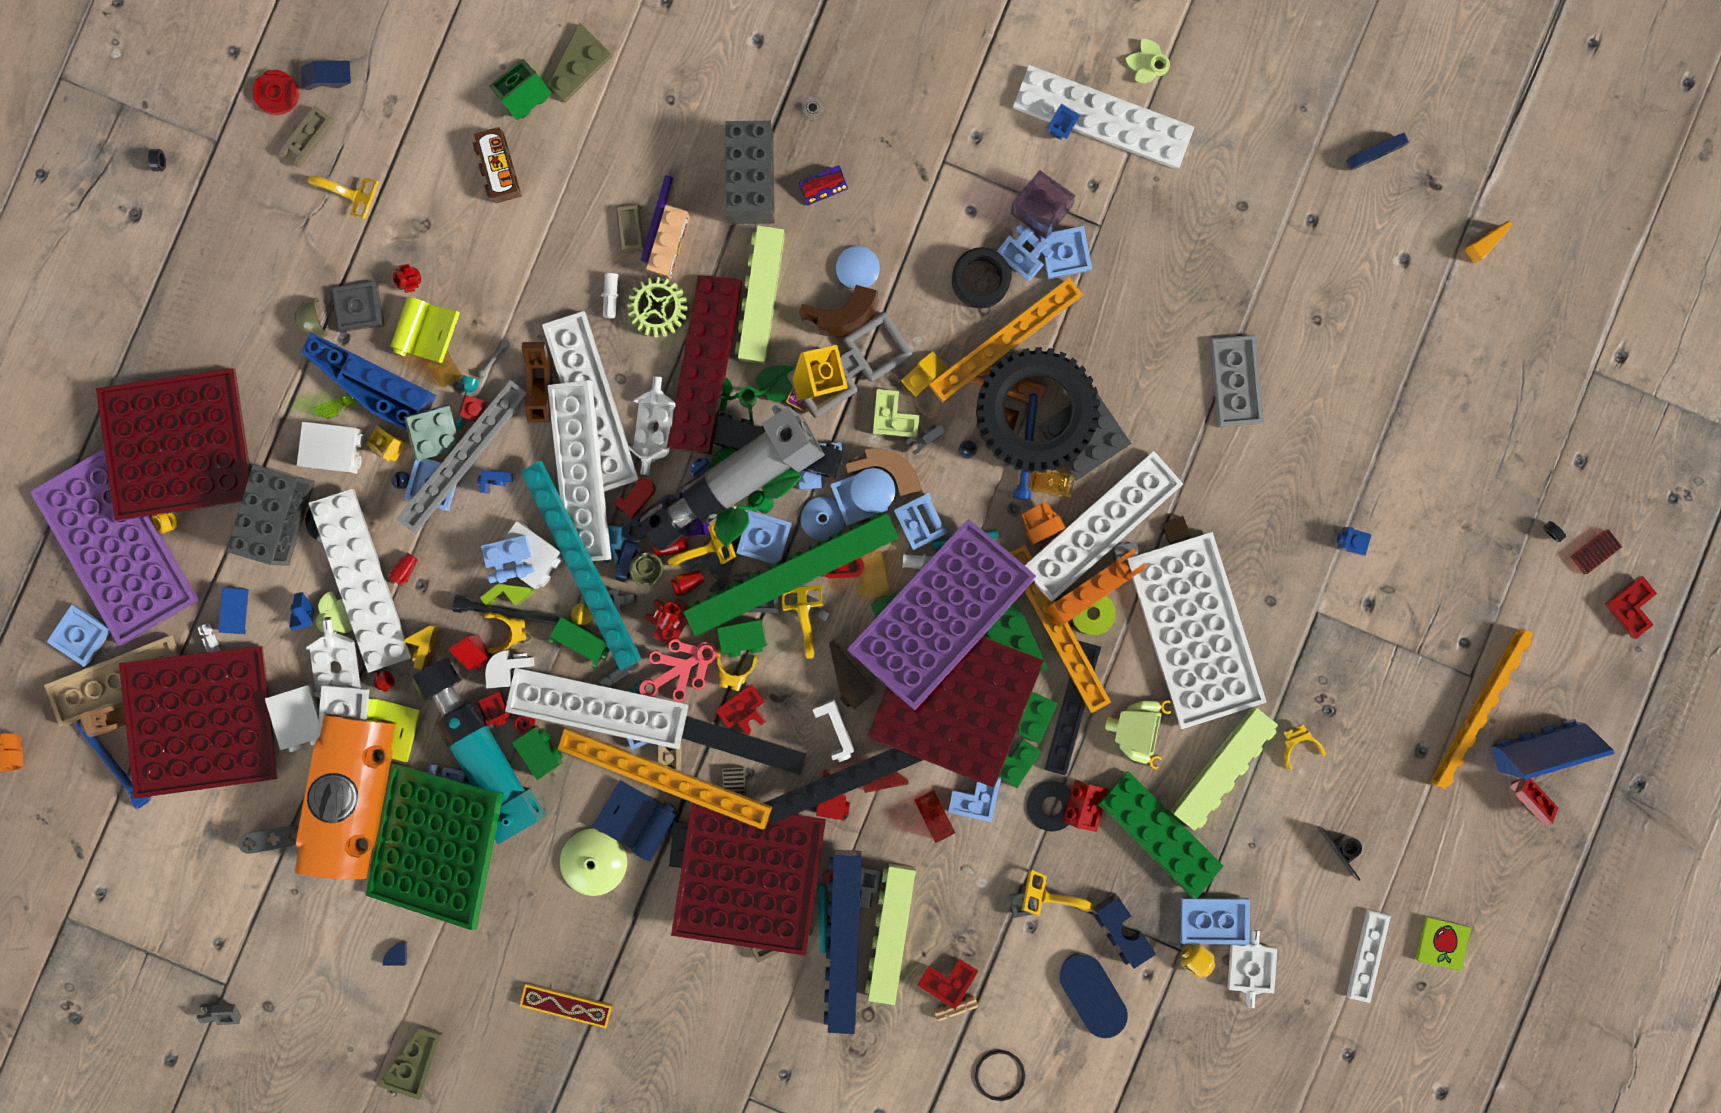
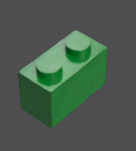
(742, 637)
(538, 752)

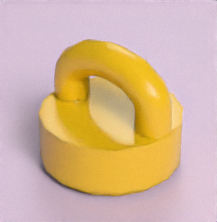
(163, 523)
(581, 614)

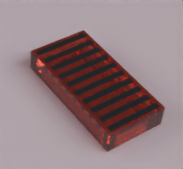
(1596, 551)

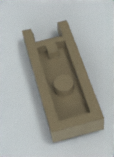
(307, 135)

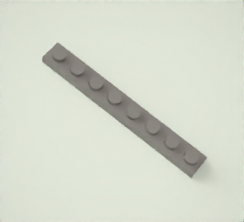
(462, 457)

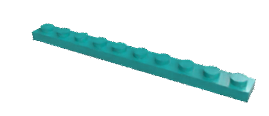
(581, 565)

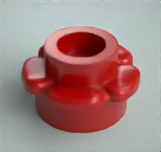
(384, 681)
(518, 724)

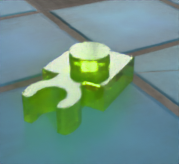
(332, 408)

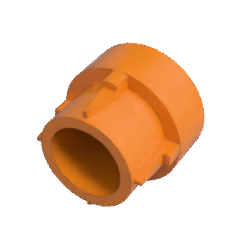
(1042, 523)
(11, 752)

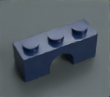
(1134, 948)

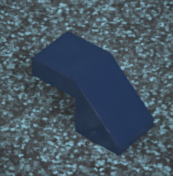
(326, 73)

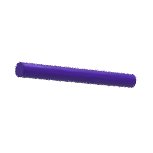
(658, 213)

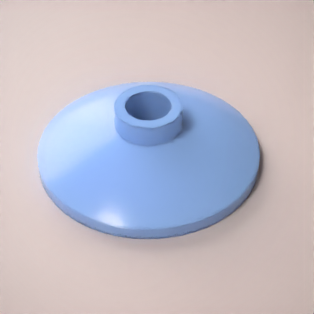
(811, 524)

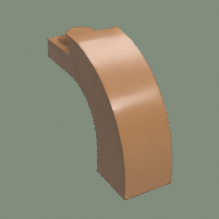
(900, 469)
(103, 720)

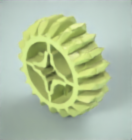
(666, 301)

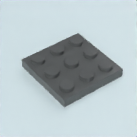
(1105, 443)

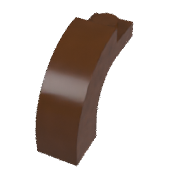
(845, 319)
(538, 376)

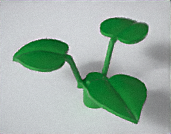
(771, 381)
(735, 521)

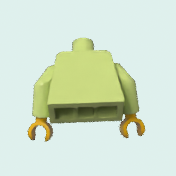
(1138, 730)

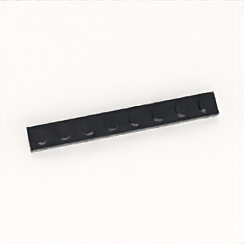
(839, 783)

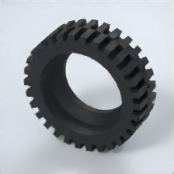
(1028, 454)

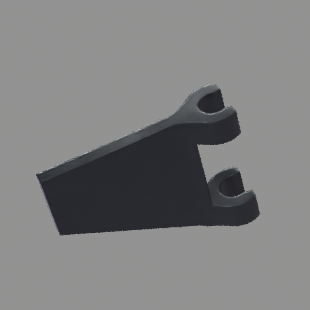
(713, 565)

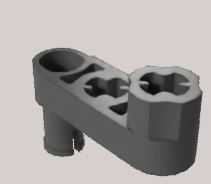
(261, 839)

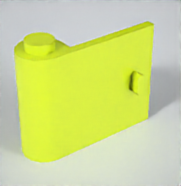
(424, 330)
(404, 717)

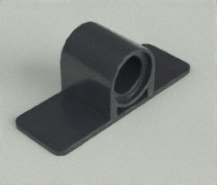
(1338, 846)

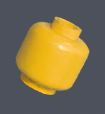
(1198, 960)

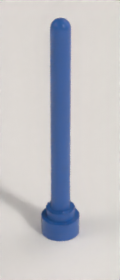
(1023, 490)
(114, 767)

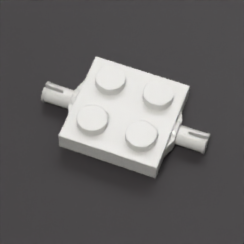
(1252, 968)

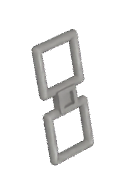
(854, 362)

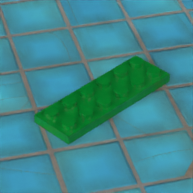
(1160, 835)

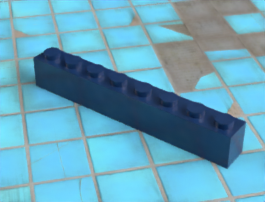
(844, 941)

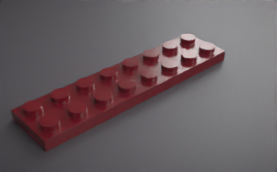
(704, 364)

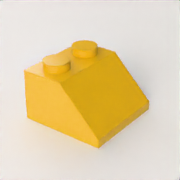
(819, 373)

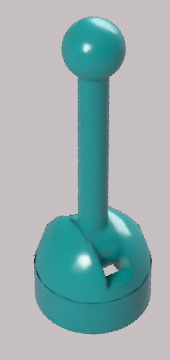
(469, 385)

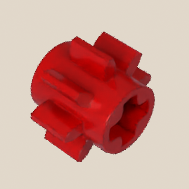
(406, 278)
(668, 615)

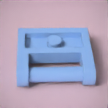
(914, 525)

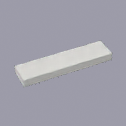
(1368, 956)

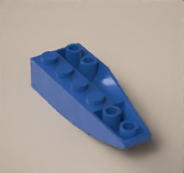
(368, 383)

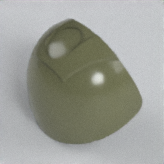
(307, 319)

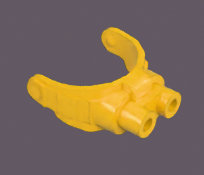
(515, 632)
(729, 679)
(1295, 737)

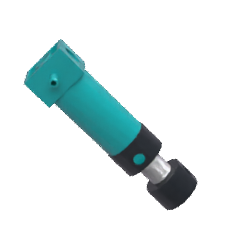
(476, 748)

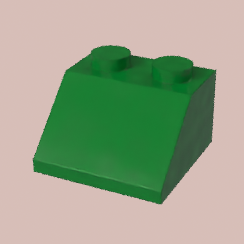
(520, 89)

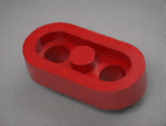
(845, 572)

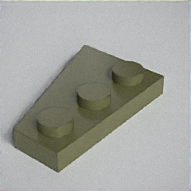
(578, 64)
(412, 1067)

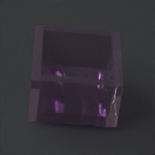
(1042, 204)

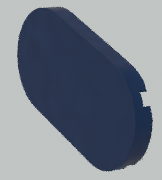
(1093, 995)

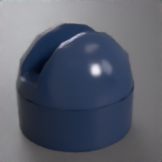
(965, 453)
(404, 478)

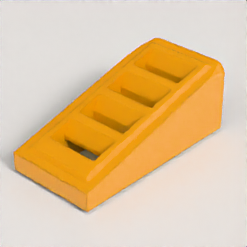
(1481, 247)

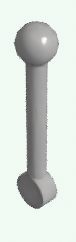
(504, 345)

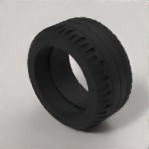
(981, 254)

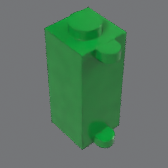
(580, 640)

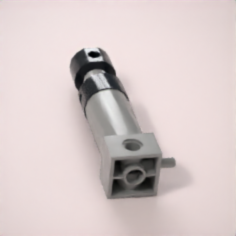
(711, 493)

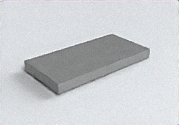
(1236, 381)

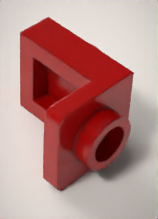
(494, 709)

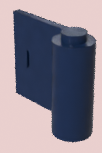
(639, 821)

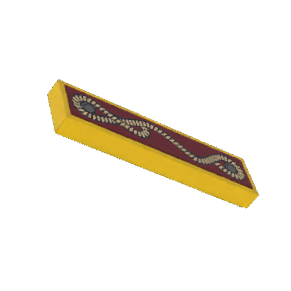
(566, 1005)

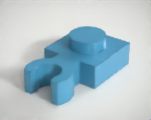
(617, 539)

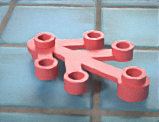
(682, 667)

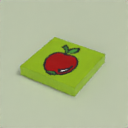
(1443, 943)

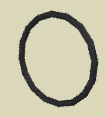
(977, 1072)

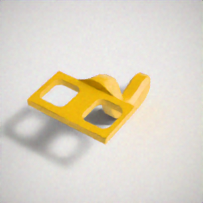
(357, 196)
(713, 546)
(803, 608)
(1043, 896)

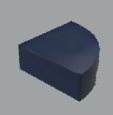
(396, 955)

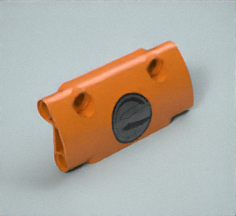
(344, 797)

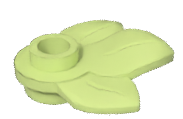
(1144, 62)
(333, 609)

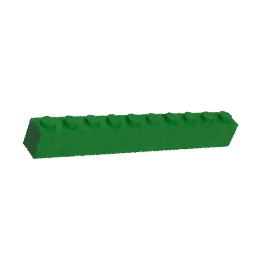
(791, 574)

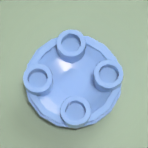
(857, 267)
(872, 490)

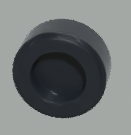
(157, 160)
(1554, 531)

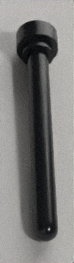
(462, 604)

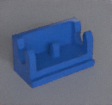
(233, 610)

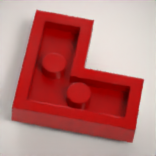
(1627, 605)
(949, 989)

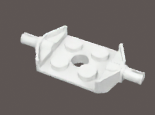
(652, 408)
(333, 648)

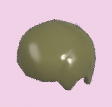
(645, 568)

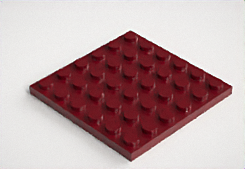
(174, 444)
(968, 716)
(198, 721)
(749, 881)

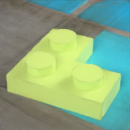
(890, 422)

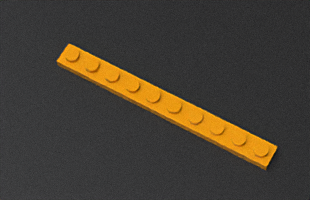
(665, 778)

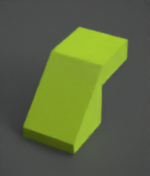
(516, 594)

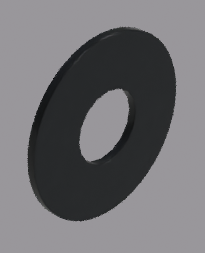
(1035, 802)

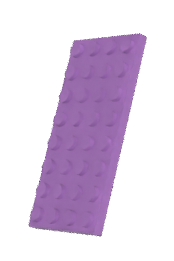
(118, 562)
(941, 614)

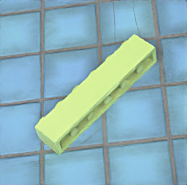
(761, 295)
(1223, 768)
(891, 933)

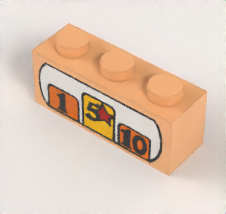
(668, 242)

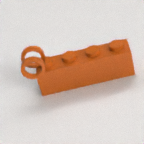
(1093, 590)

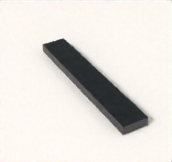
(1069, 720)
(743, 745)

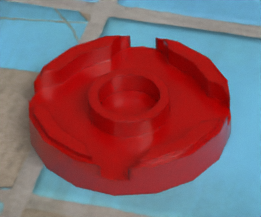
(275, 92)

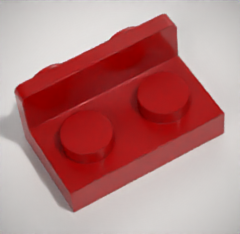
(1535, 800)
(1083, 806)

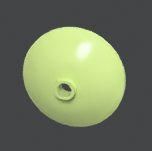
(604, 851)

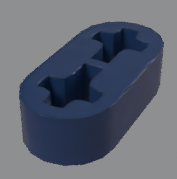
(629, 552)

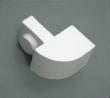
(500, 666)

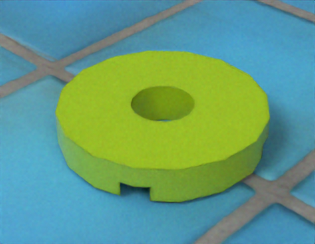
(1101, 623)

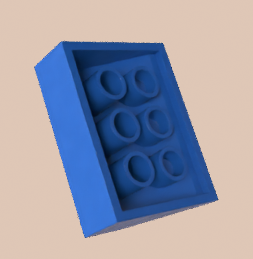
(1549, 750)

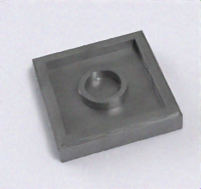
(357, 306)

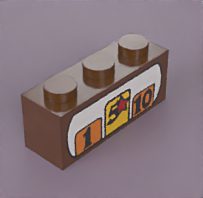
(496, 165)

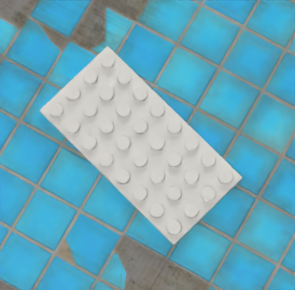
(1196, 631)

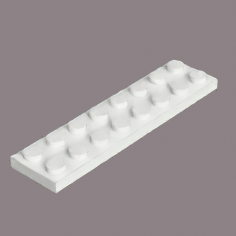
(1105, 117)
(579, 360)
(580, 463)
(1103, 525)
(360, 580)
(597, 708)

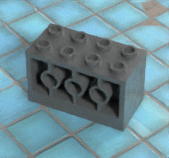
(750, 172)
(270, 516)

